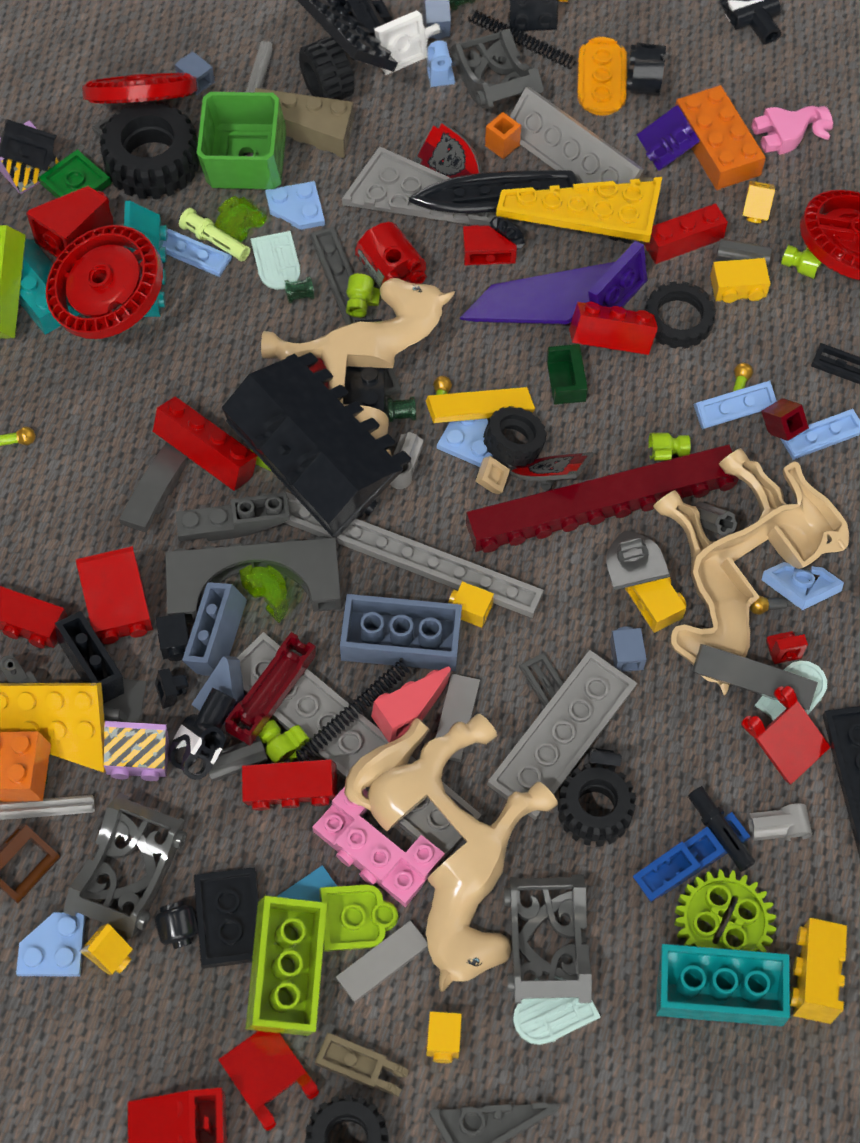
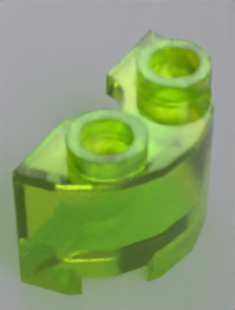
(238, 216)
(267, 584)

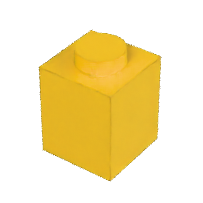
(475, 603)
(444, 1036)

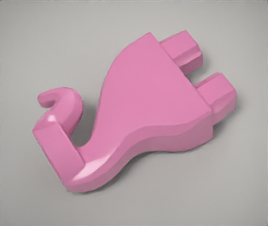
(788, 127)

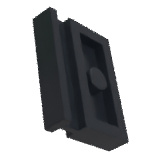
(26, 145)

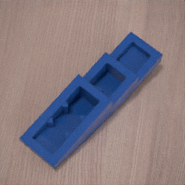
(685, 861)

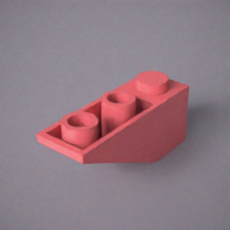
(413, 700)

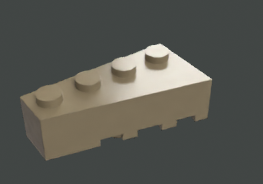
(316, 120)

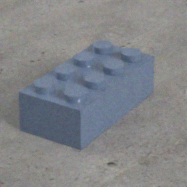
(393, 628)

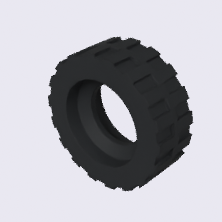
(521, 421)

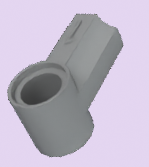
(412, 446)
(784, 823)

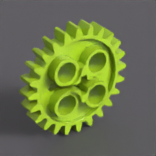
(699, 907)

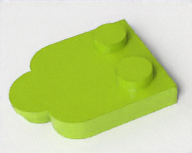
(355, 917)

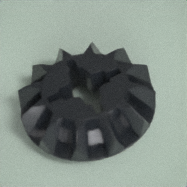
(508, 230)

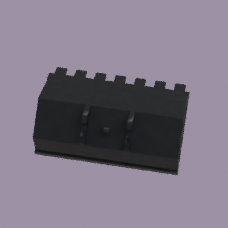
(313, 440)

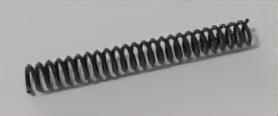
(479, 16)
(352, 711)

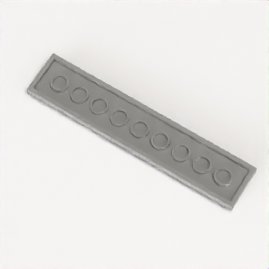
(312, 706)

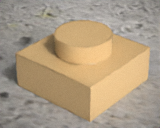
(492, 475)

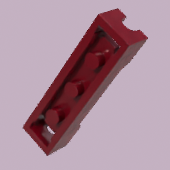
(270, 689)

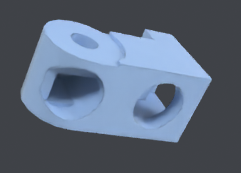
(439, 64)

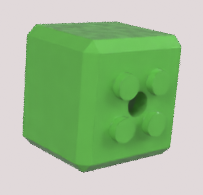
(237, 125)

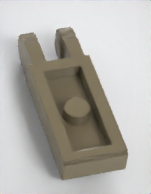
(358, 1064)

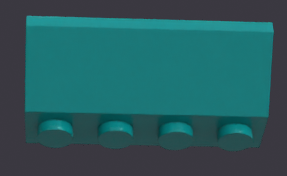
(150, 225)
(33, 287)
(723, 985)

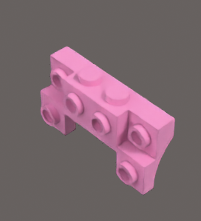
(373, 853)

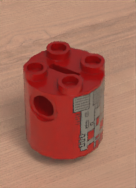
(389, 254)

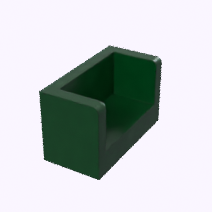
(566, 374)

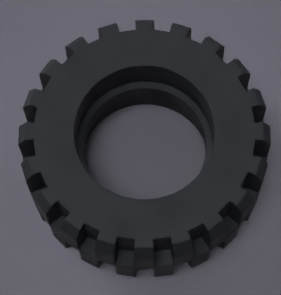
(153, 174)

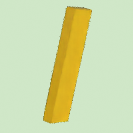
(476, 404)

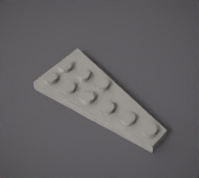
(392, 179)

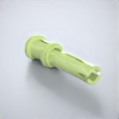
(205, 230)

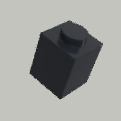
(172, 636)

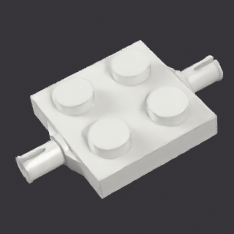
(406, 39)

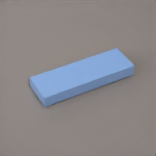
(196, 253)
(734, 404)
(824, 434)

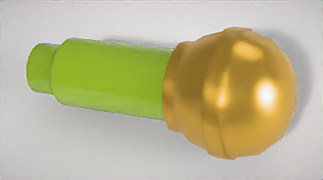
(742, 373)
(442, 385)
(23, 436)

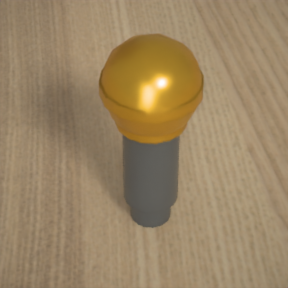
(763, 604)

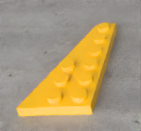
(593, 207)
(65, 715)

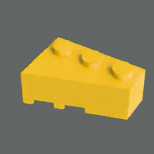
(819, 971)

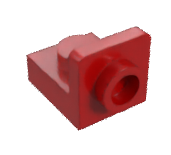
(786, 647)

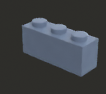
(214, 627)

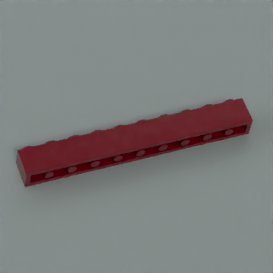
(597, 499)

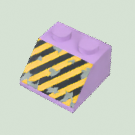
(20, 175)
(136, 750)

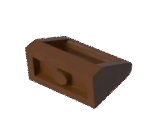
(12, 846)

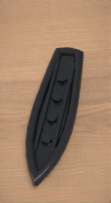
(482, 190)

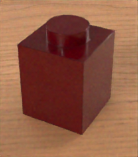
(785, 419)

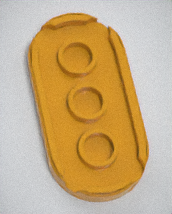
(602, 76)

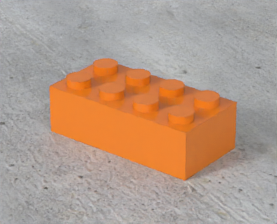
(725, 143)
(23, 766)

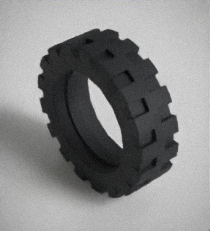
(688, 294)

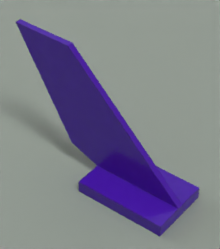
(555, 295)

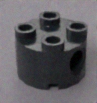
(647, 68)

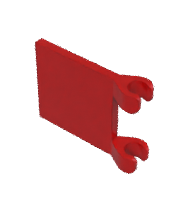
(791, 739)
(263, 1070)

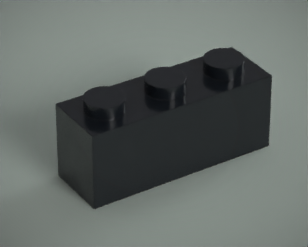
(89, 655)

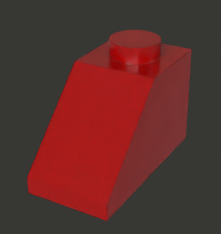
(486, 246)

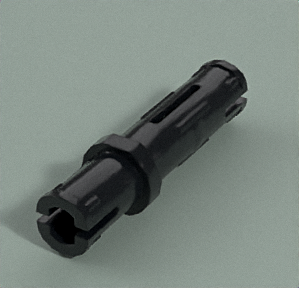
(715, 820)

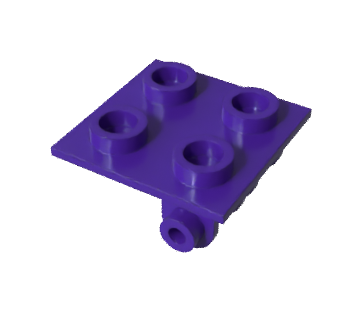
(668, 138)

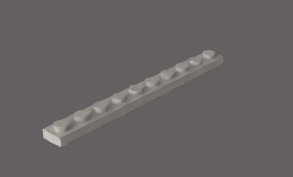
(422, 560)

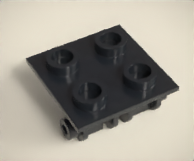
(533, 15)

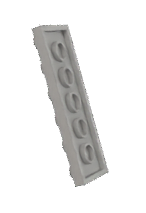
(569, 144)
(564, 729)

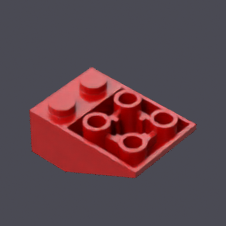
(179, 1118)

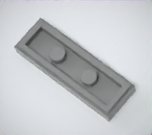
(458, 706)
(382, 961)

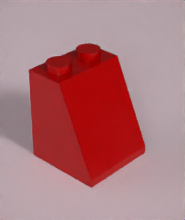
(68, 217)
(114, 595)

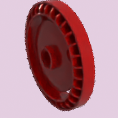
(139, 88)
(834, 236)
(102, 275)

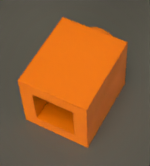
(502, 135)

